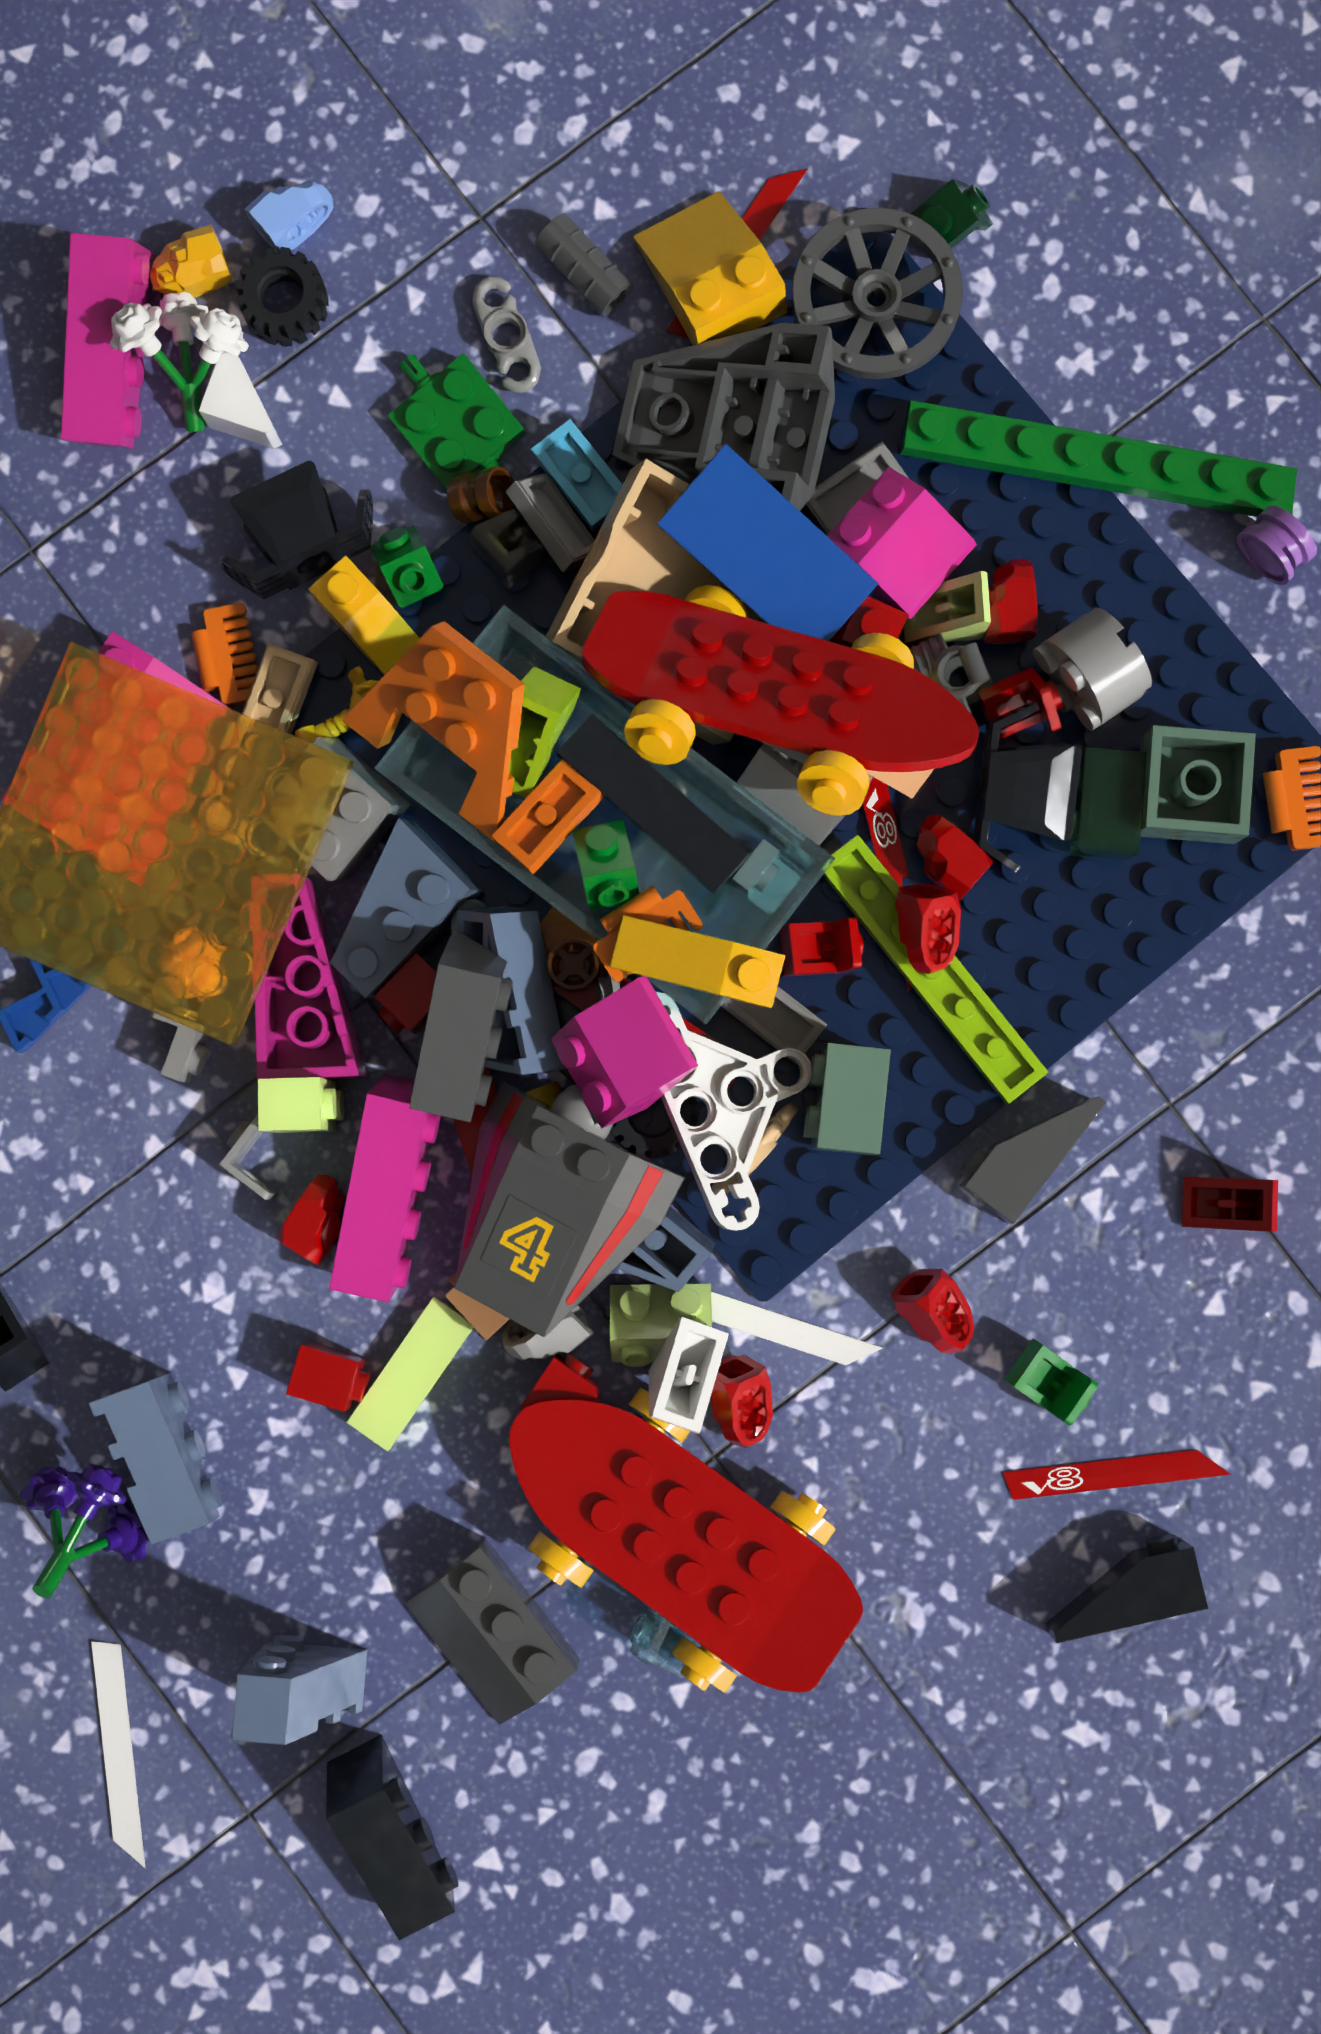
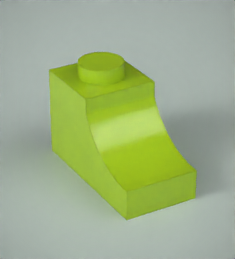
(544, 720)

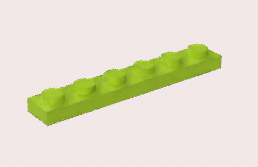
(949, 992)

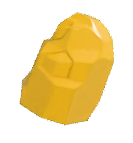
(191, 264)

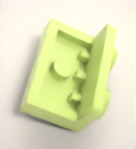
(646, 1315)

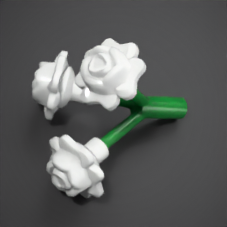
(180, 314)

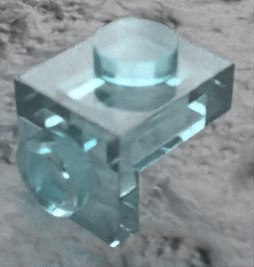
(654, 1639)

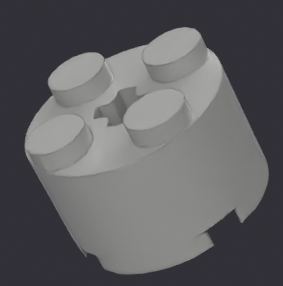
(1094, 668)

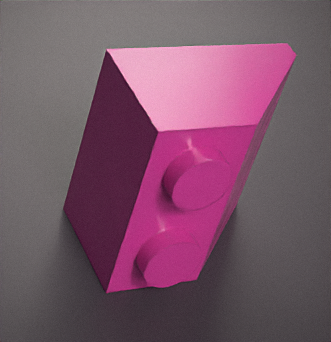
(902, 541)
(624, 1052)

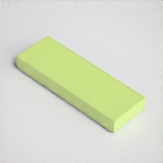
(411, 1373)

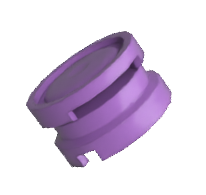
(1276, 545)

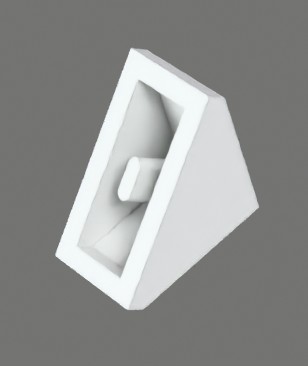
(234, 405)
(685, 1374)

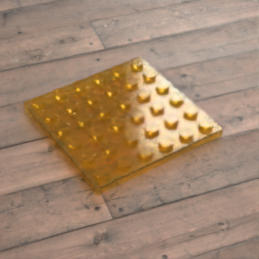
(159, 842)

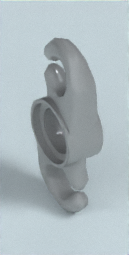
(490, 318)

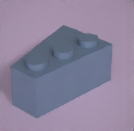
(401, 908)
(160, 1457)

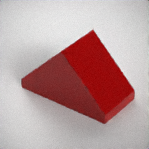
(1230, 1203)

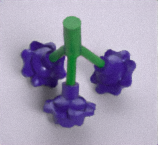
(56, 1490)

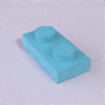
(578, 473)

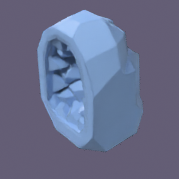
(290, 213)

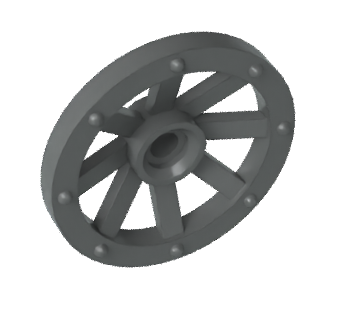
(880, 285)

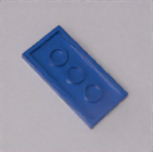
(765, 549)

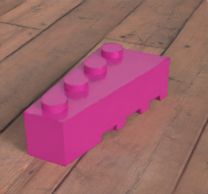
(102, 382)
(302, 1004)
(384, 1192)

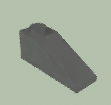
(1017, 1167)

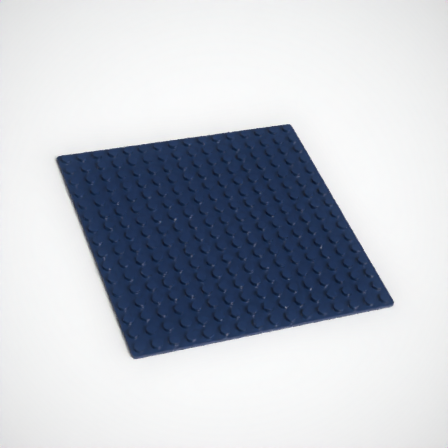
(1045, 944)

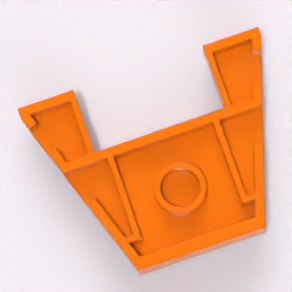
(459, 701)

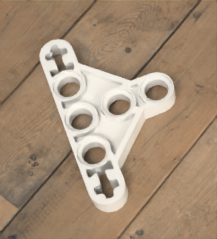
(727, 1125)

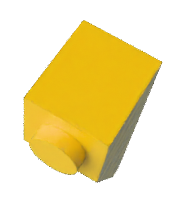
(363, 614)
(697, 961)

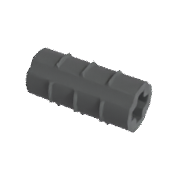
(583, 265)

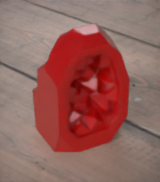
(1012, 604)
(950, 855)
(928, 925)
(315, 1220)
(935, 1309)
(742, 1400)

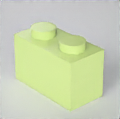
(299, 1105)

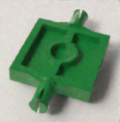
(455, 419)

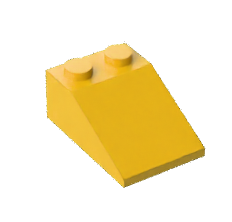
(713, 271)

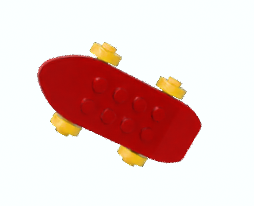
(775, 685)
(685, 1543)

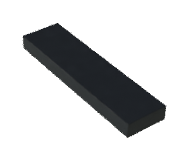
(653, 804)

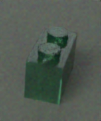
(1109, 804)

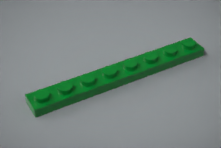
(1096, 460)

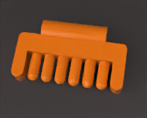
(215, 658)
(1287, 795)
(647, 907)

